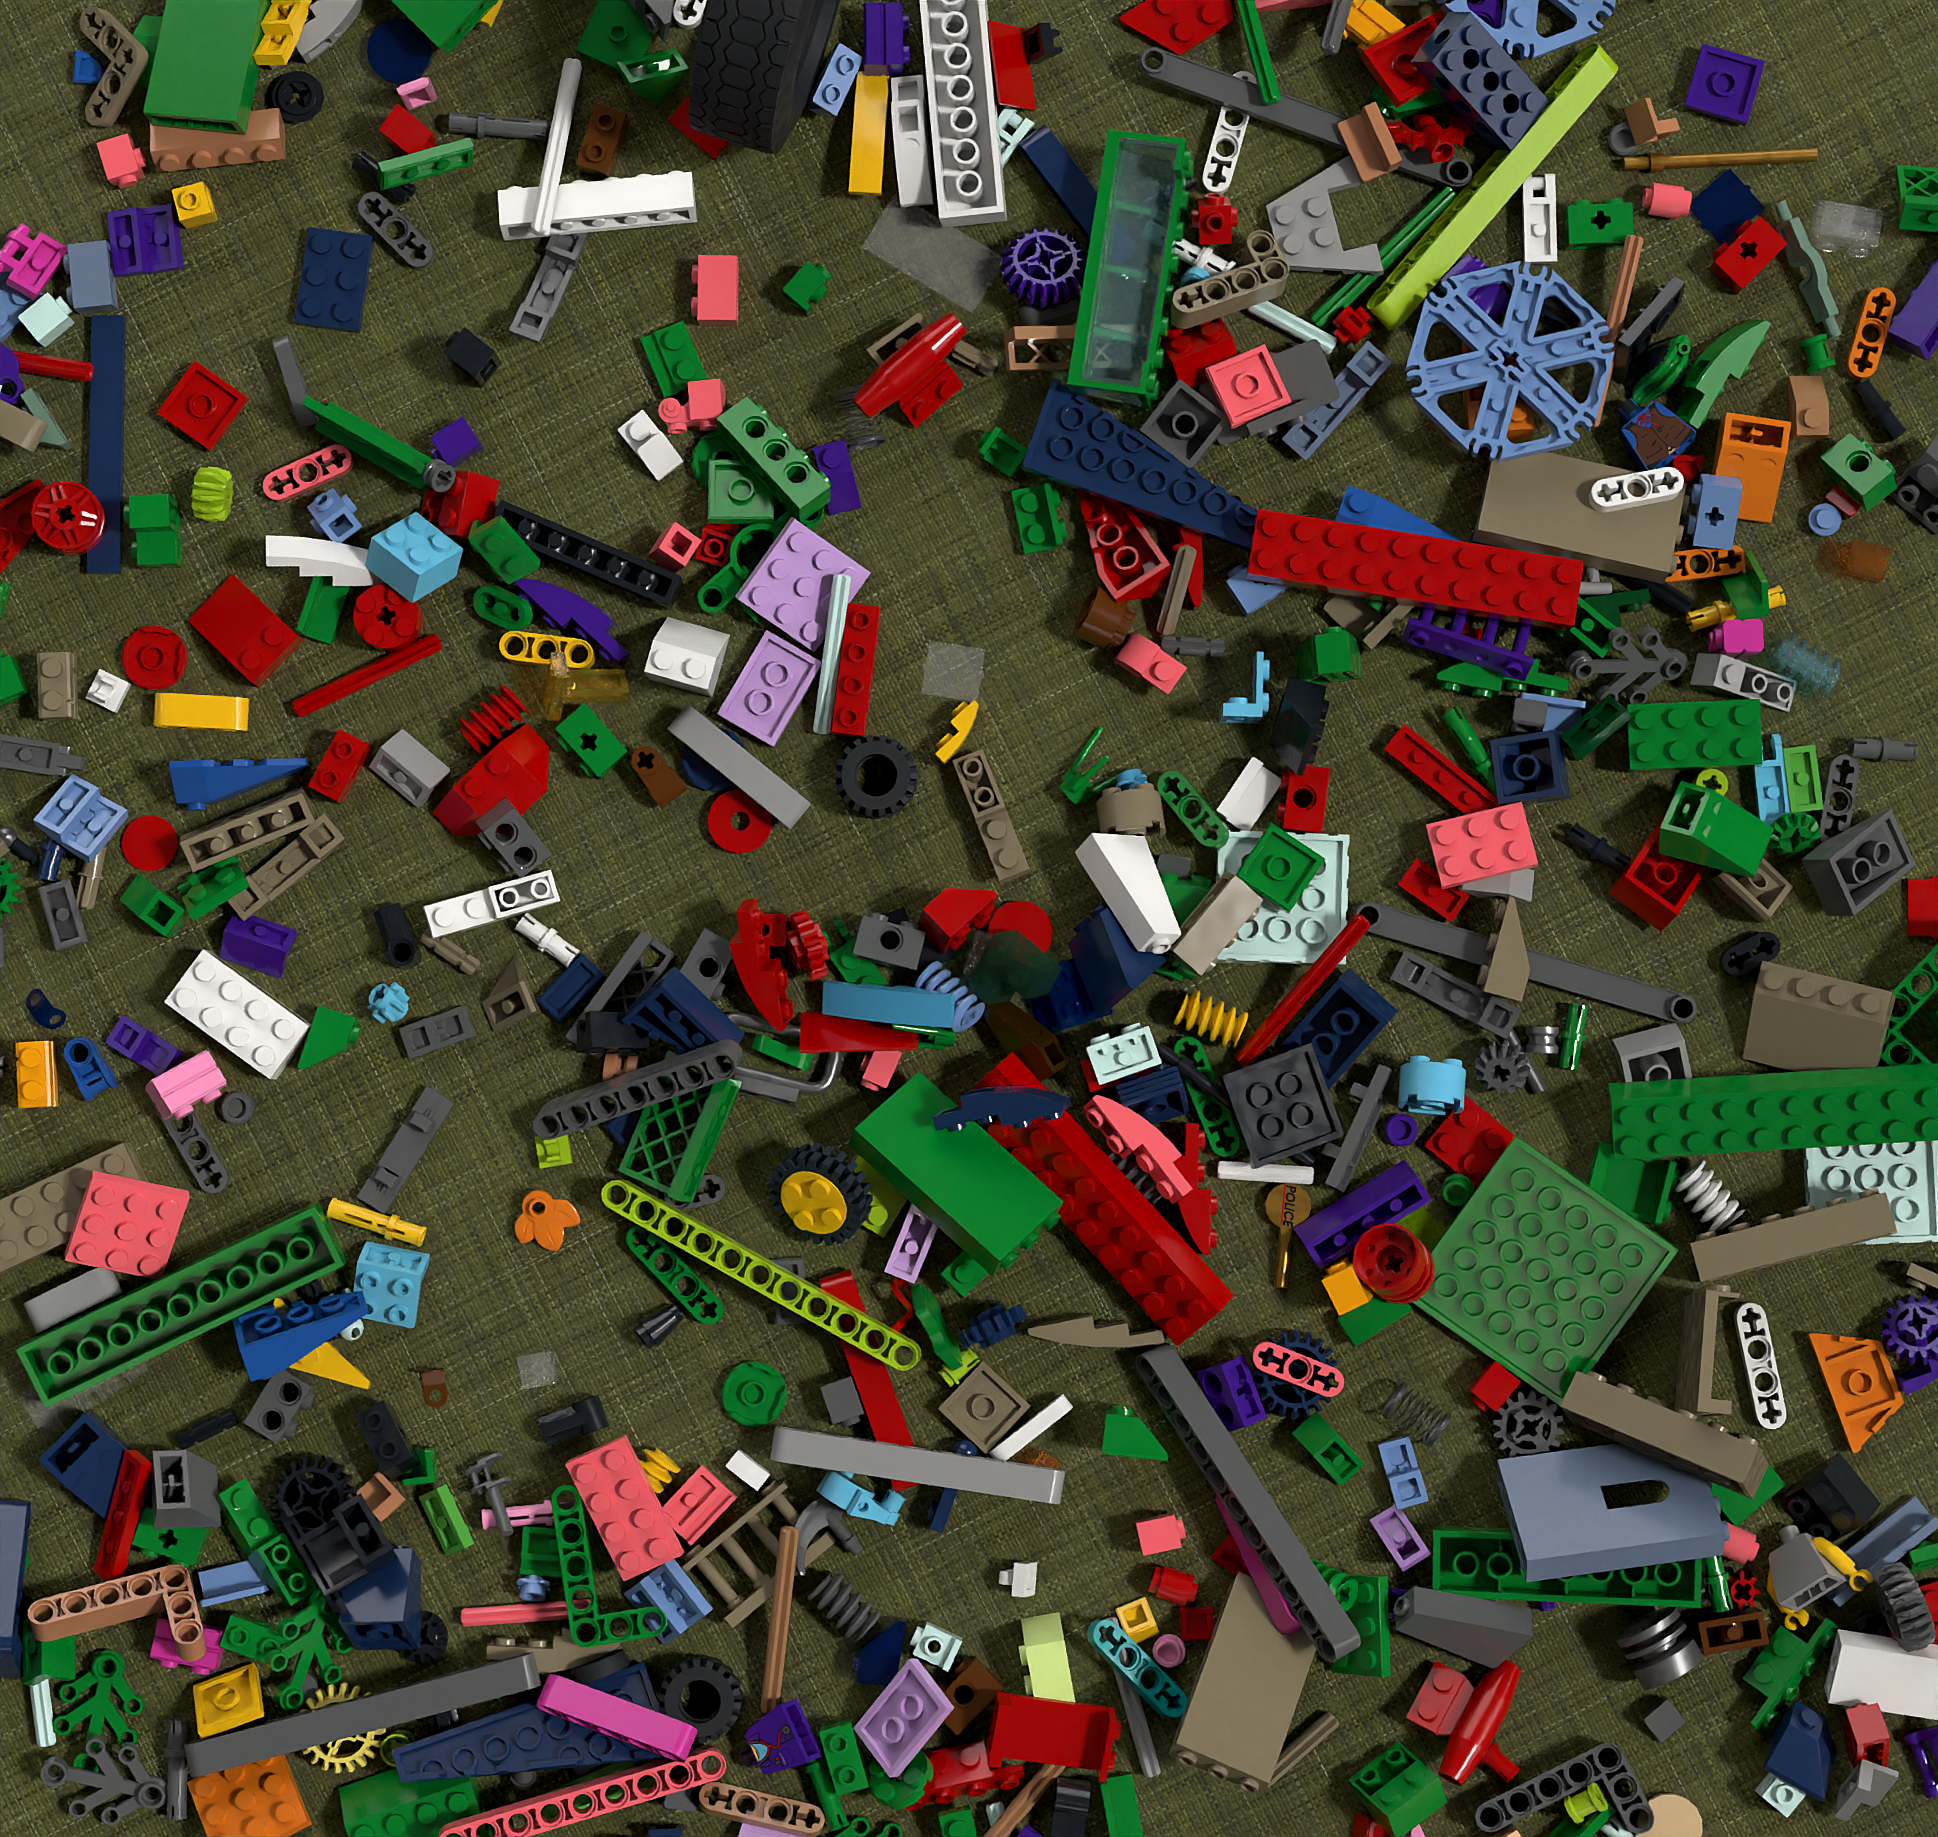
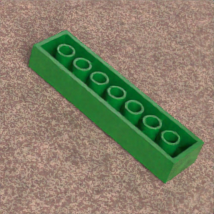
(1487, 1566)

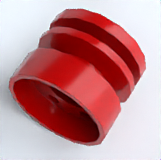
(73, 536)
(1379, 1255)

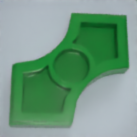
(929, 1313)

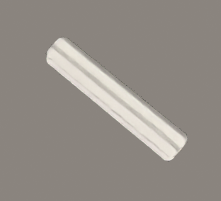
(1266, 1173)

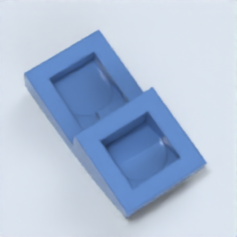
(1402, 1472)

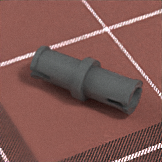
(1883, 749)

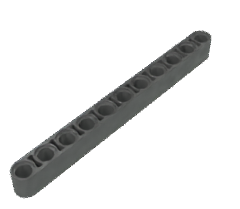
(1248, 1502)
(362, 1714)

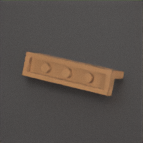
(1039, 335)

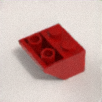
(1195, 349)
(467, 500)
(954, 915)

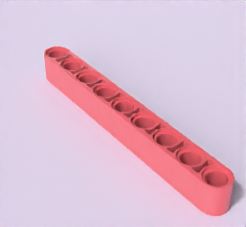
(596, 1790)

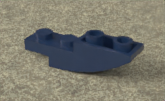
(1012, 1103)

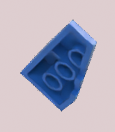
(209, 782)

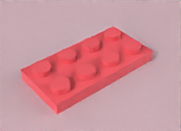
(624, 1508)

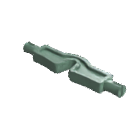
(1814, 286)

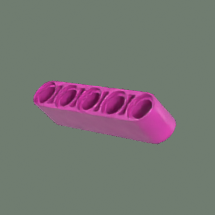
(1270, 1594)
(616, 1718)

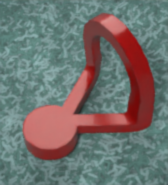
(907, 1287)

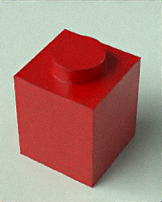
(1493, 1387)

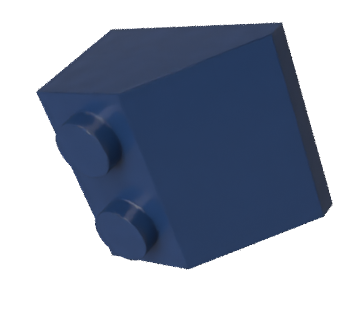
(1530, 768)

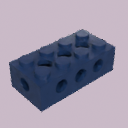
(1480, 81)

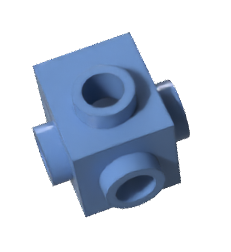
(334, 516)

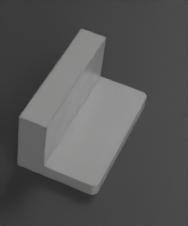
(409, 767)
(1864, 1785)

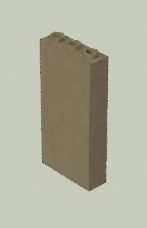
(1545, 509)
(1243, 1693)

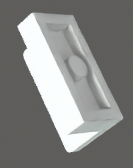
(1249, 795)

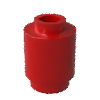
(1173, 1585)

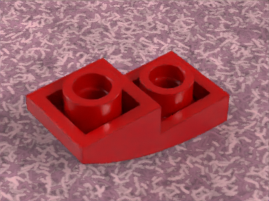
(717, 543)

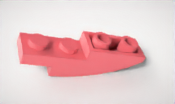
(1131, 1133)

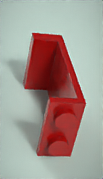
(1052, 1733)

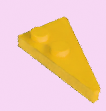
(328, 1362)

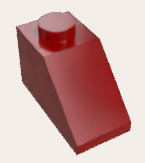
(406, 133)

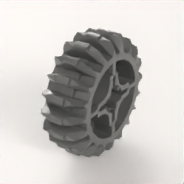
(1904, 1607)

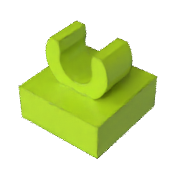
(553, 1151)

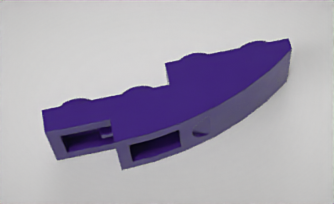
(565, 607)

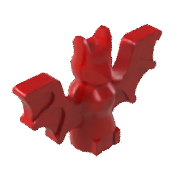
(1431, 135)

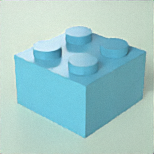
(413, 557)

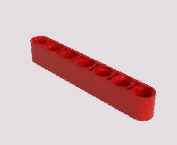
(870, 1373)

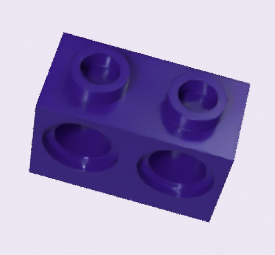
(1232, 1393)

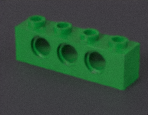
(798, 498)

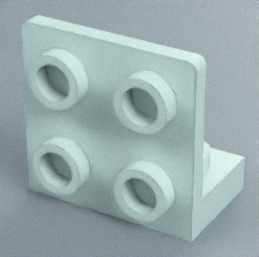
(1123, 1054)

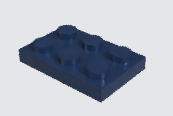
(334, 280)

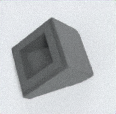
(1528, 716)
(1174, 864)
(1662, 1719)

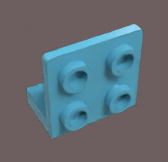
(1238, 709)
(390, 1282)

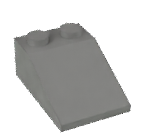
(1653, 1055)

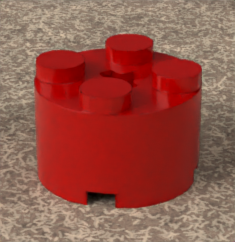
(372, 607)

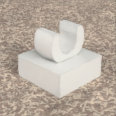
(108, 690)
(1021, 1578)

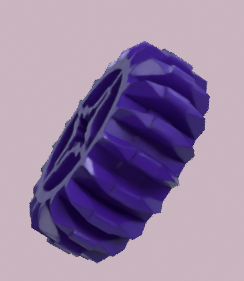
(1043, 267)

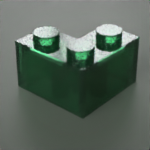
(1012, 966)

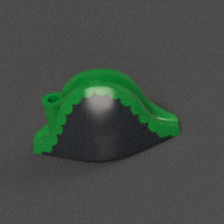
(1661, 369)

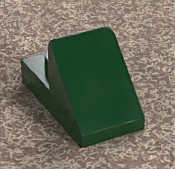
(1609, 604)

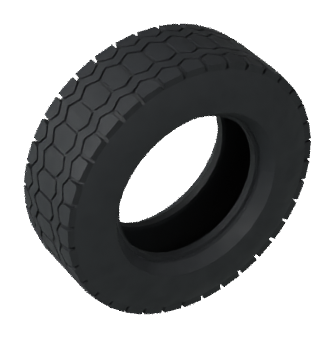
(757, 68)

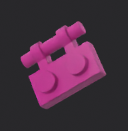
(36, 266)

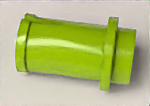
(969, 1361)

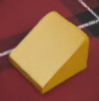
(1137, 1620)

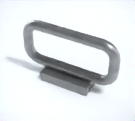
(774, 1086)

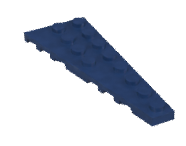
(1106, 459)
(526, 1739)

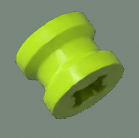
(1706, 777)

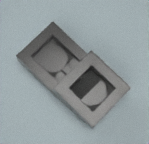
(437, 1032)

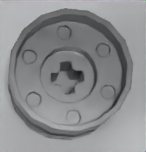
(1662, 1653)

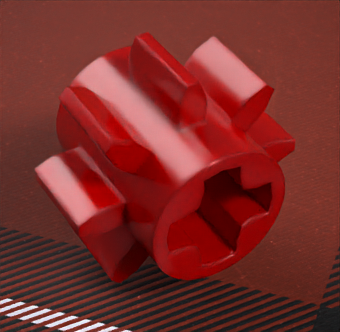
(1351, 325)
(1749, 1590)

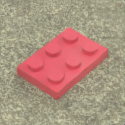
(1481, 845)

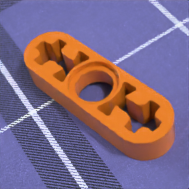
(1885, 313)
(1723, 569)

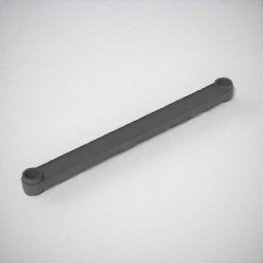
(1287, 113)
(1543, 967)

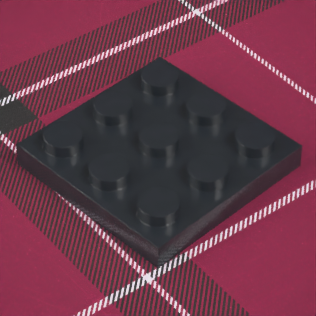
(1281, 1106)

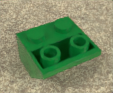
(1398, 1790)

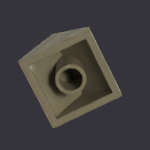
(1755, 896)

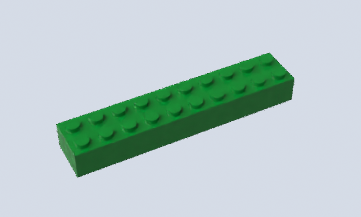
(1774, 1111)
(181, 1304)

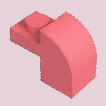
(1148, 661)

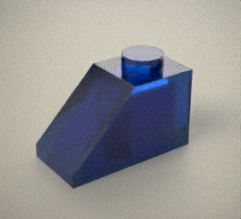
(880, 1655)

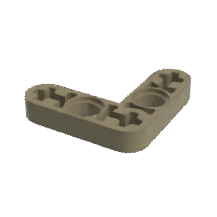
(104, 103)

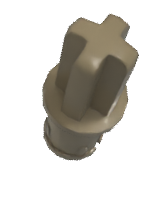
(90, 881)

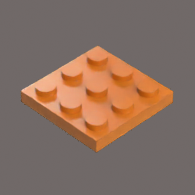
(250, 1800)

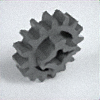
(1540, 1417)

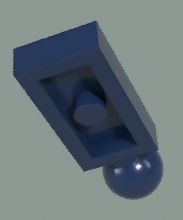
(940, 1510)

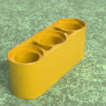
(533, 643)
(201, 712)

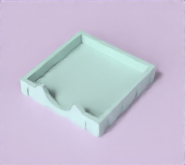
(1314, 919)
(1900, 1169)

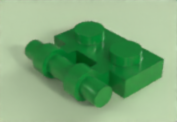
(213, 886)

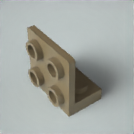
(1363, 621)

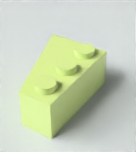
(1046, 1658)

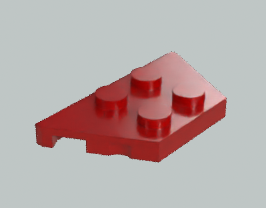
(1179, 23)

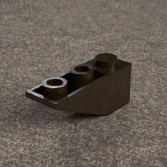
(1026, 1038)

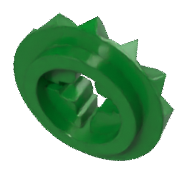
(1786, 826)

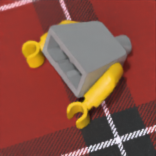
(1805, 1571)

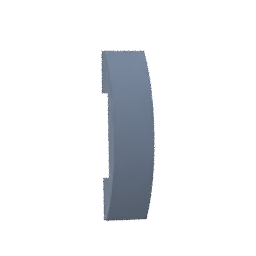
(1352, 384)

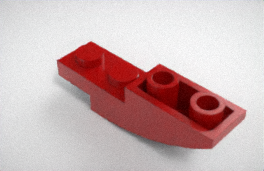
(761, 976)
(1197, 1204)

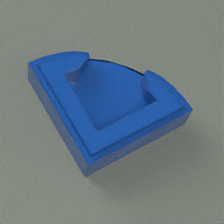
(86, 69)

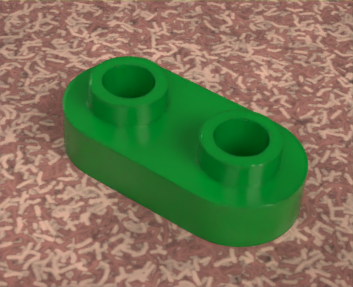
(505, 609)

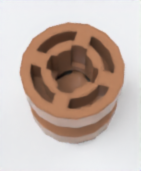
(618, 1066)

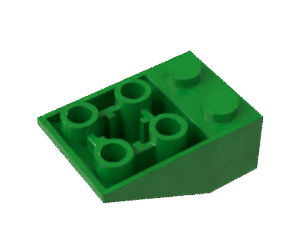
(1713, 831)

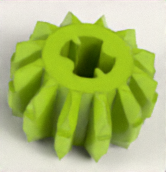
(212, 494)

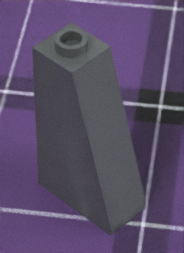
(1464, 1624)

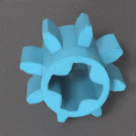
(388, 1002)

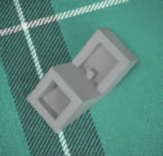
(1514, 884)

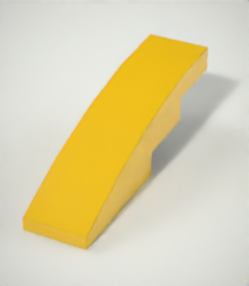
(282, 31)
(868, 135)

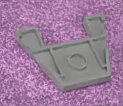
(1308, 230)

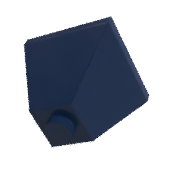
(1802, 1751)

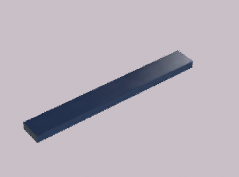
(107, 437)

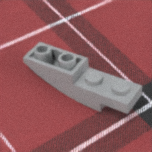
(330, 22)

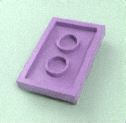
(770, 688)
(903, 1718)

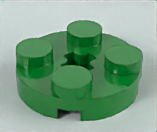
(908, 1790)

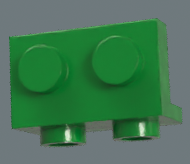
(503, 549)

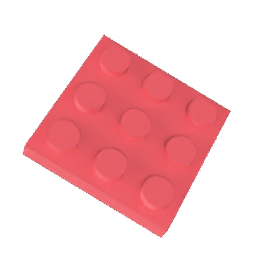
(126, 1225)

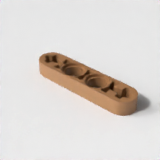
(760, 1815)

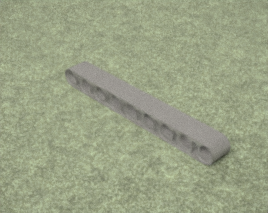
(917, 1465)

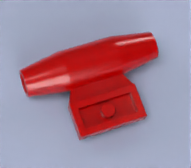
(915, 374)
(1468, 1715)

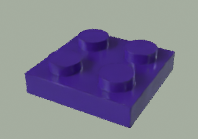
(1723, 84)

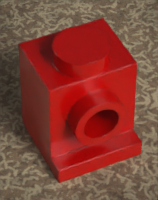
(778, 927)

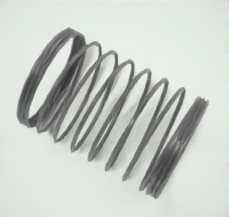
(876, 440)
(1437, 1430)

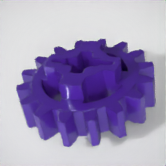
(1901, 1333)

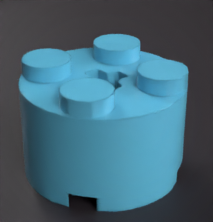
(1432, 1086)

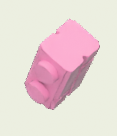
(186, 1085)

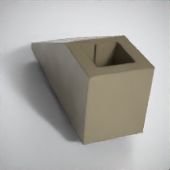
(1508, 960)

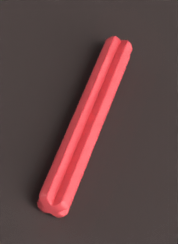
(518, 1613)

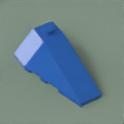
(1373, 511)
(278, 1338)

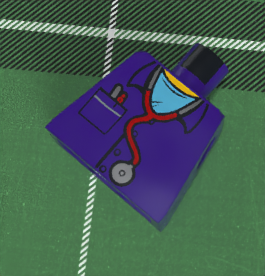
(781, 1740)

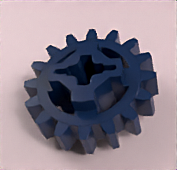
(992, 1326)

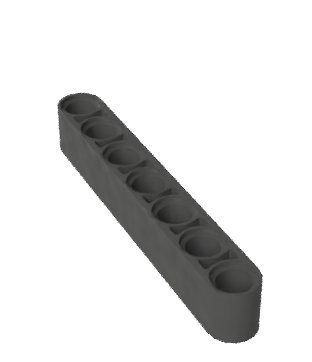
(645, 1078)

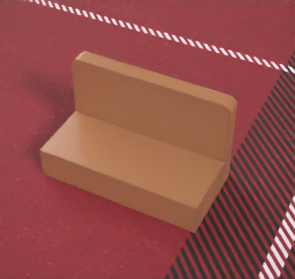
(1369, 143)

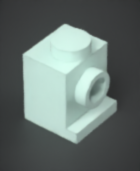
(949, 1645)

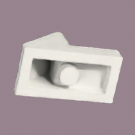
(650, 445)

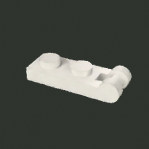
(1539, 220)

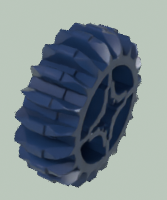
(1302, 1400)

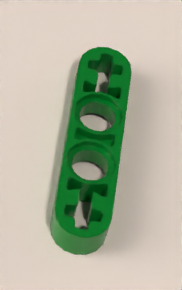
(1201, 1098)
(671, 1277)

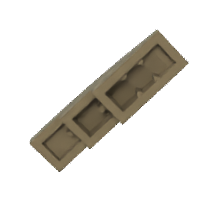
(1081, 1331)

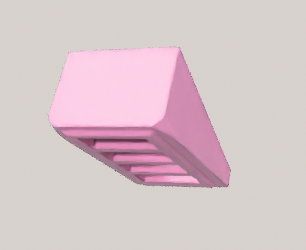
(417, 93)

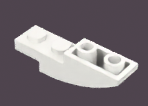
(911, 141)
(491, 904)

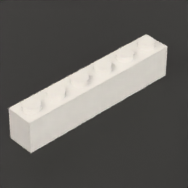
(602, 205)

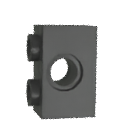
(709, 947)
(869, 948)

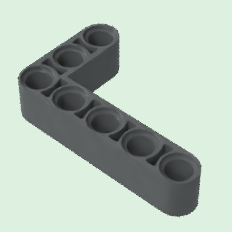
(1566, 1786)

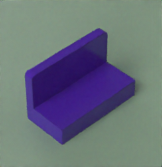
(257, 944)

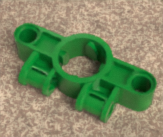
(732, 576)

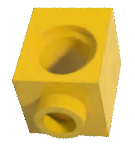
(194, 205)

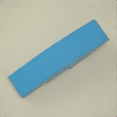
(888, 1004)

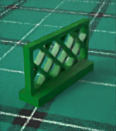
(1921, 210)
(369, 442)
(699, 1143)

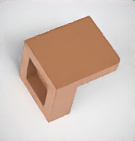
(1645, 125)
(381, 1496)

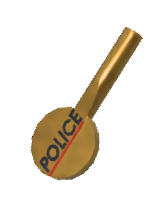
(1287, 1208)

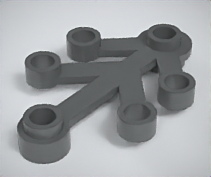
(1630, 667)
(110, 1782)

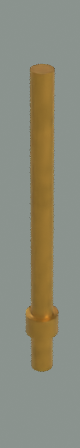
(1657, 161)

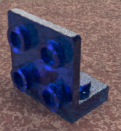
(1066, 1002)

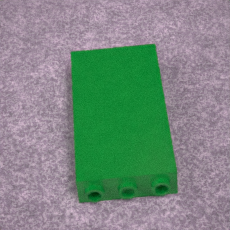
(206, 65)
(956, 1177)

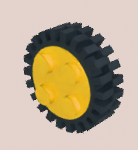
(820, 1194)

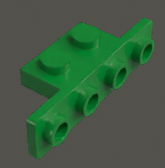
(1783, 1667)

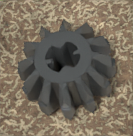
(1498, 1075)

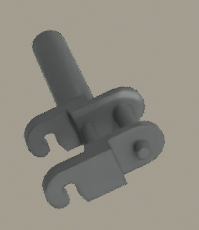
(493, 1490)

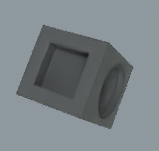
(843, 1401)

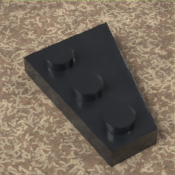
(1633, 340)

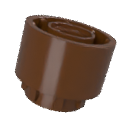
(1104, 619)

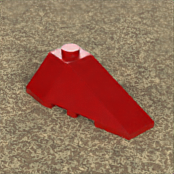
(1123, 550)

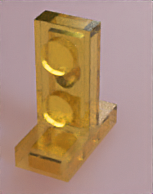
(580, 686)

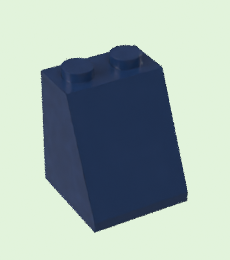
(1109, 959)
(386, 1606)

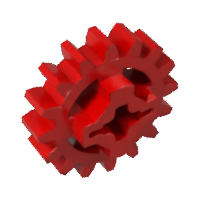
(807, 945)

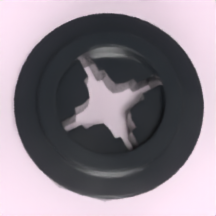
(302, 82)
(436, 1632)

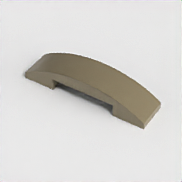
(287, 867)

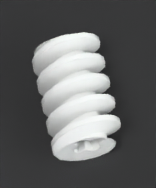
(1708, 1197)

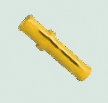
(1721, 611)
(389, 1226)

